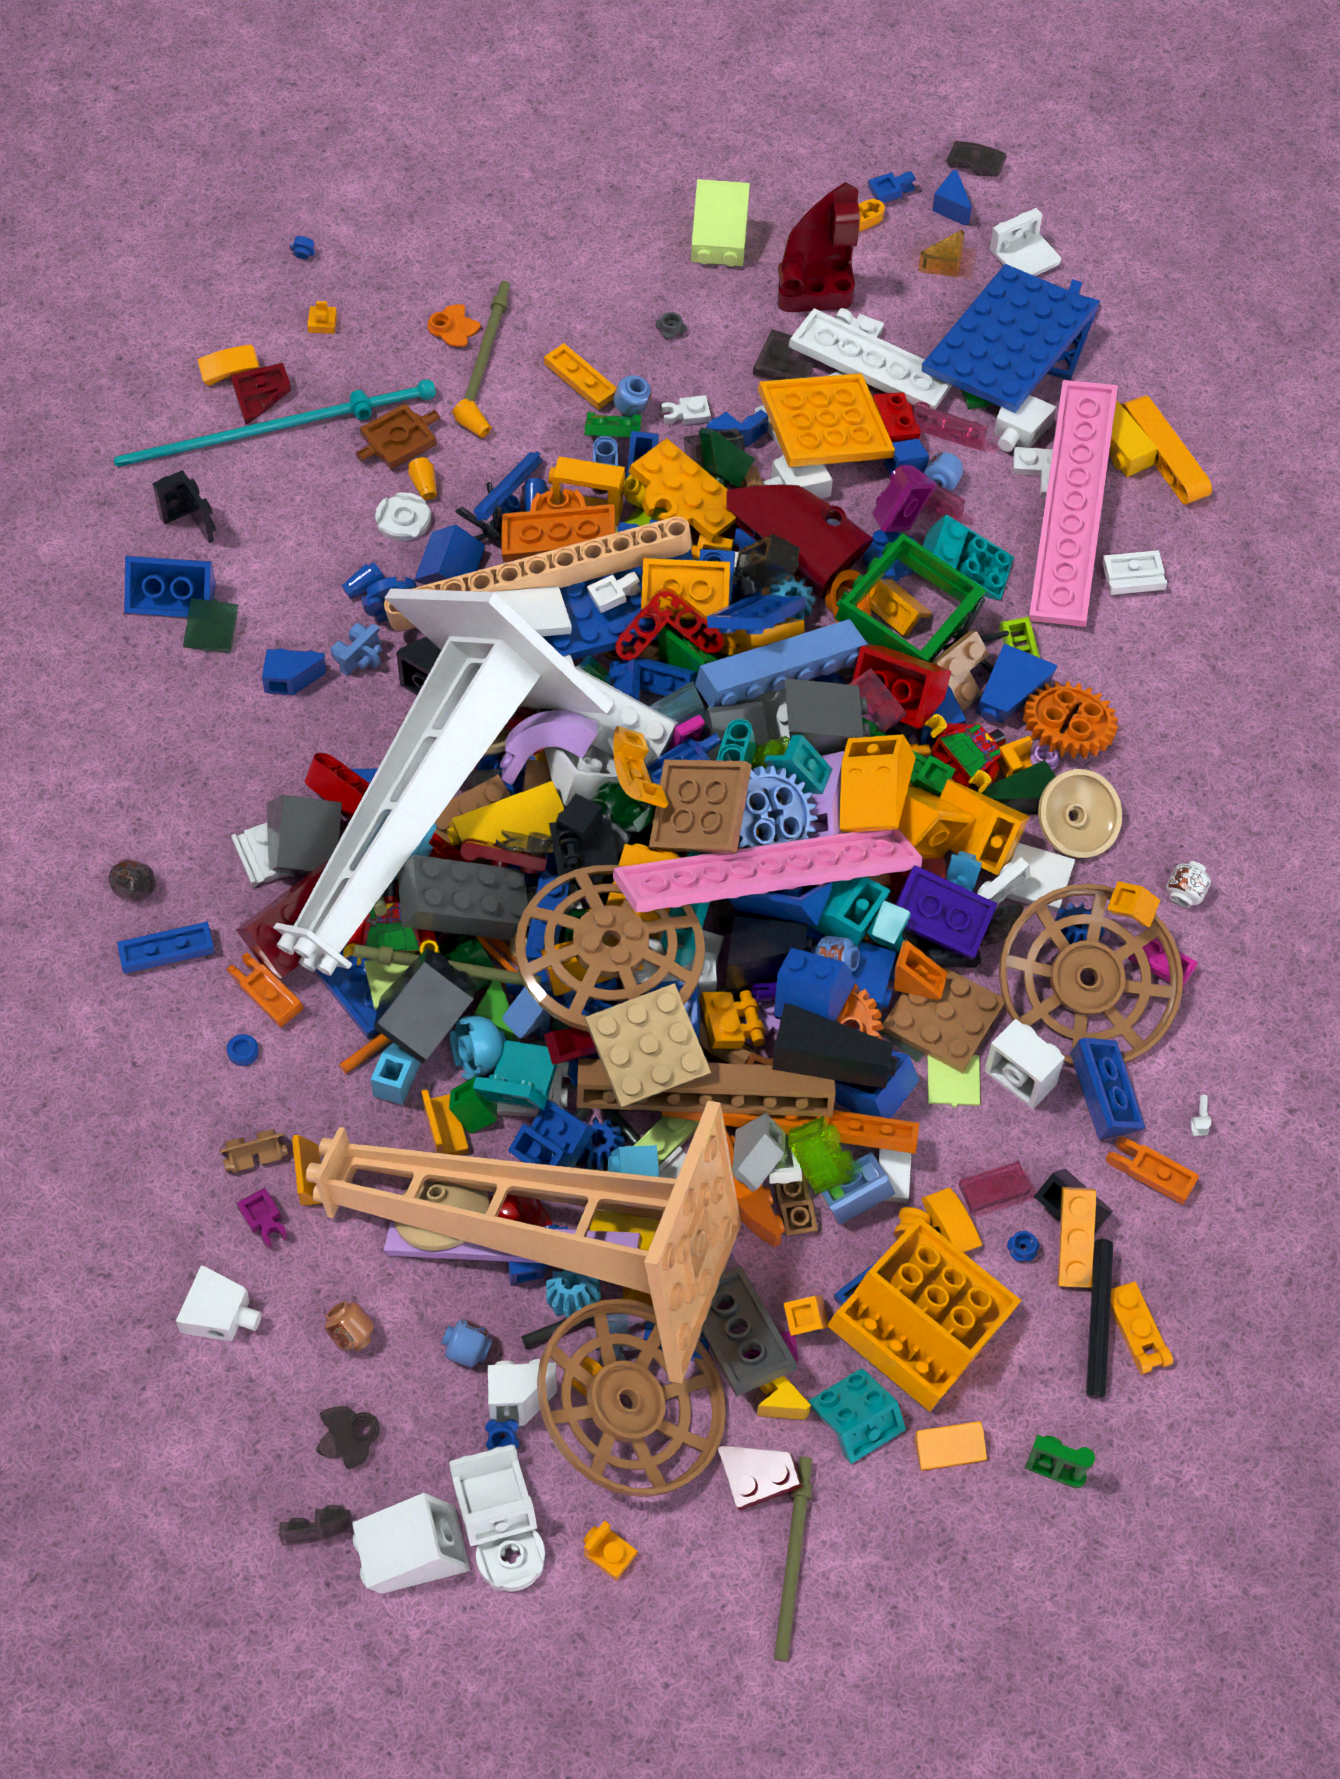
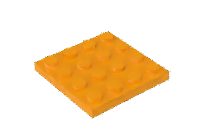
(825, 420)

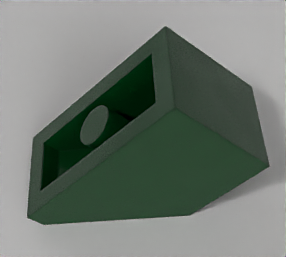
(723, 458)

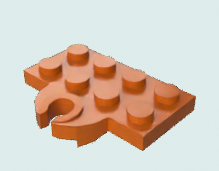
(554, 526)

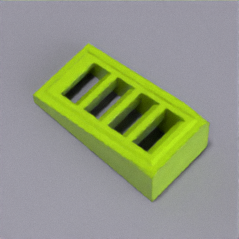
(1018, 625)

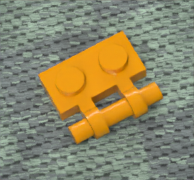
(723, 1021)

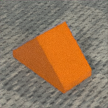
(918, 973)

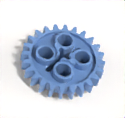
(793, 809)

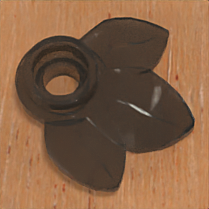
(535, 843)
(343, 1438)

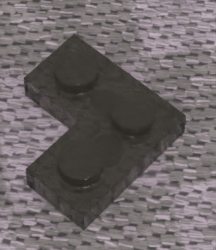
(775, 360)

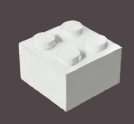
(1024, 1063)

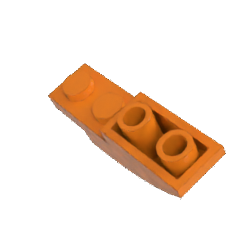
(756, 1208)

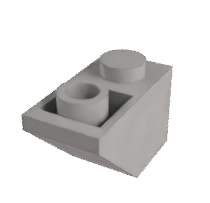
(757, 1150)

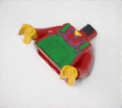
(968, 751)
(388, 930)

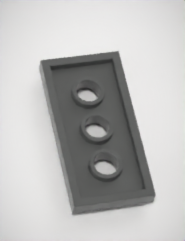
(760, 1335)

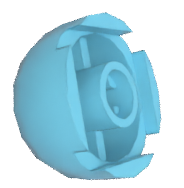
(476, 1045)

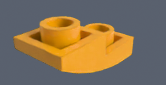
(227, 362)
(952, 1219)

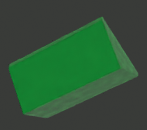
(680, 651)

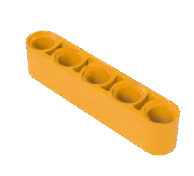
(1173, 457)

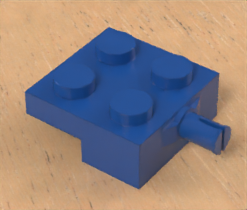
(553, 1138)

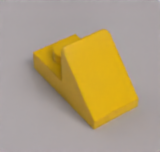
(784, 1401)

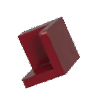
(569, 1045)

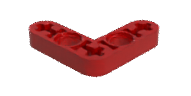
(661, 617)

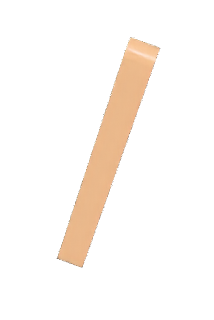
(570, 563)

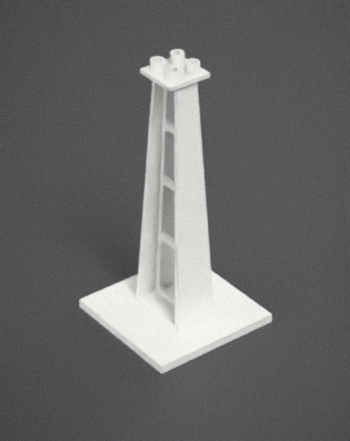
(479, 680)

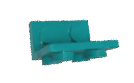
(521, 1076)
(859, 1414)

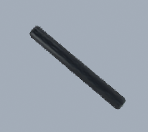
(1099, 1319)

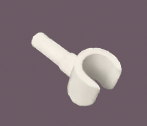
(1201, 1124)

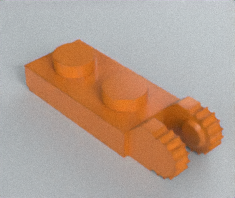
(267, 991)
(1154, 1169)

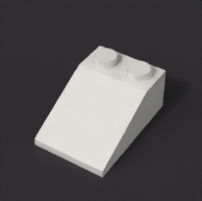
(577, 774)

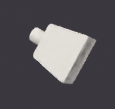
(1025, 425)
(812, 478)
(216, 1308)

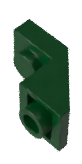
(623, 809)

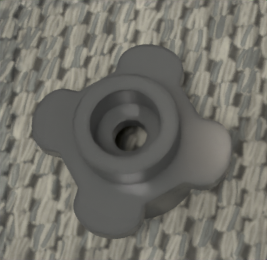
(671, 325)

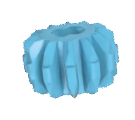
(792, 588)
(571, 1292)

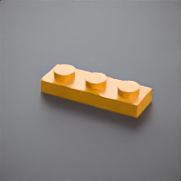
(580, 376)
(1076, 1237)

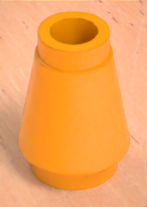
(470, 417)
(423, 477)

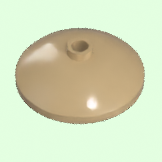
(1095, 812)
(445, 1194)

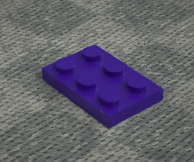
(945, 912)

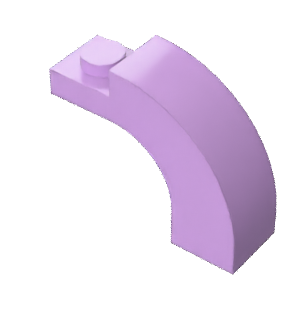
(543, 730)

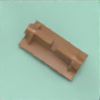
(265, 1146)

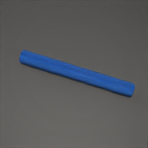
(508, 486)

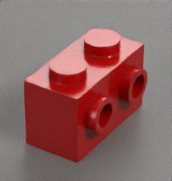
(897, 416)

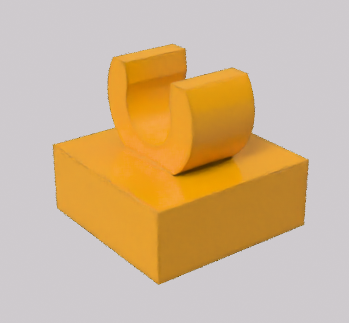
(322, 318)

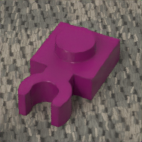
(261, 1213)

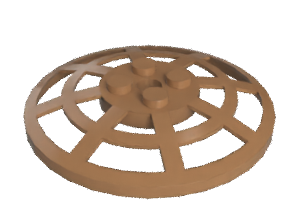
(598, 957)
(1098, 959)
(646, 1396)

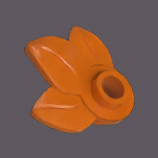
(453, 325)

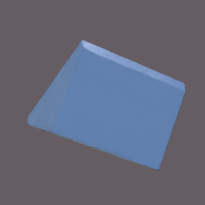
(865, 1190)

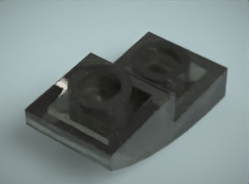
(980, 158)
(1001, 923)
(327, 1523)

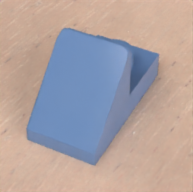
(527, 1017)

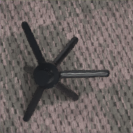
(490, 530)
(968, 622)

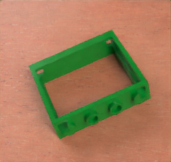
(929, 567)

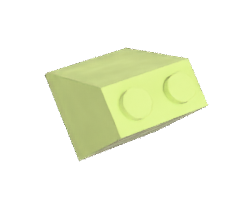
(720, 222)

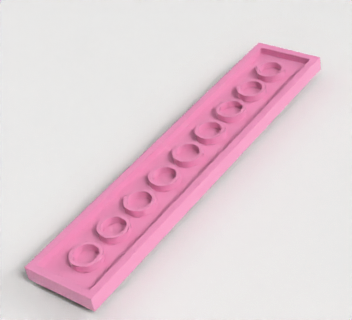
(1073, 504)
(765, 869)

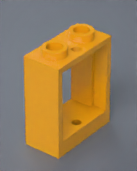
(589, 475)
(741, 642)

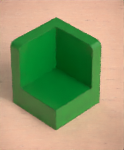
(471, 1107)

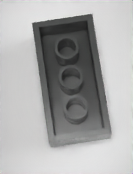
(461, 897)

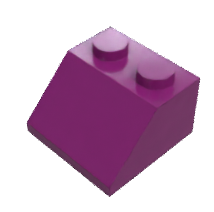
(903, 499)

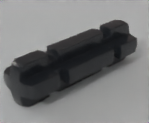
(948, 958)

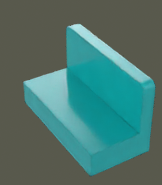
(805, 763)

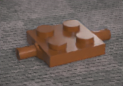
(398, 436)

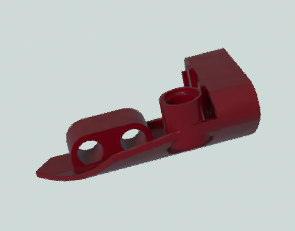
(819, 253)
(801, 520)

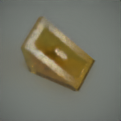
(944, 256)

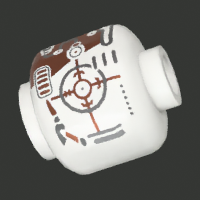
(1188, 884)

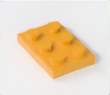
(698, 582)

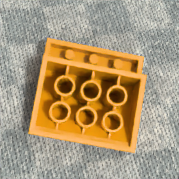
(923, 1313)

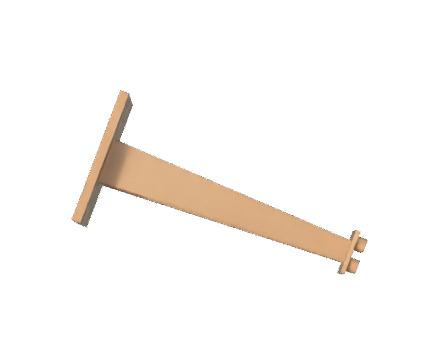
(679, 1270)

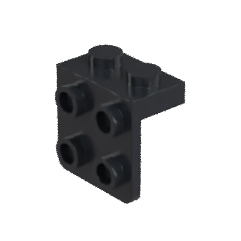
(180, 496)

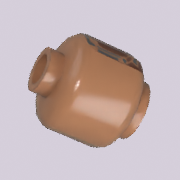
(349, 1326)

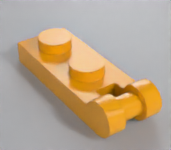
(1138, 1328)

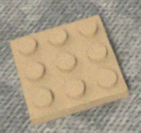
(647, 1045)

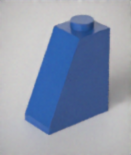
(1011, 683)

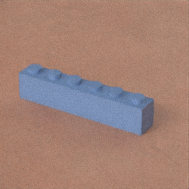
(766, 667)

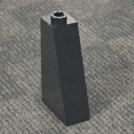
(830, 1050)

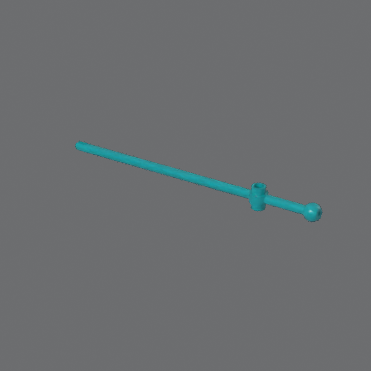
(357, 405)

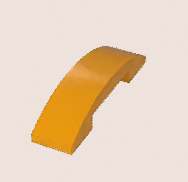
(629, 756)

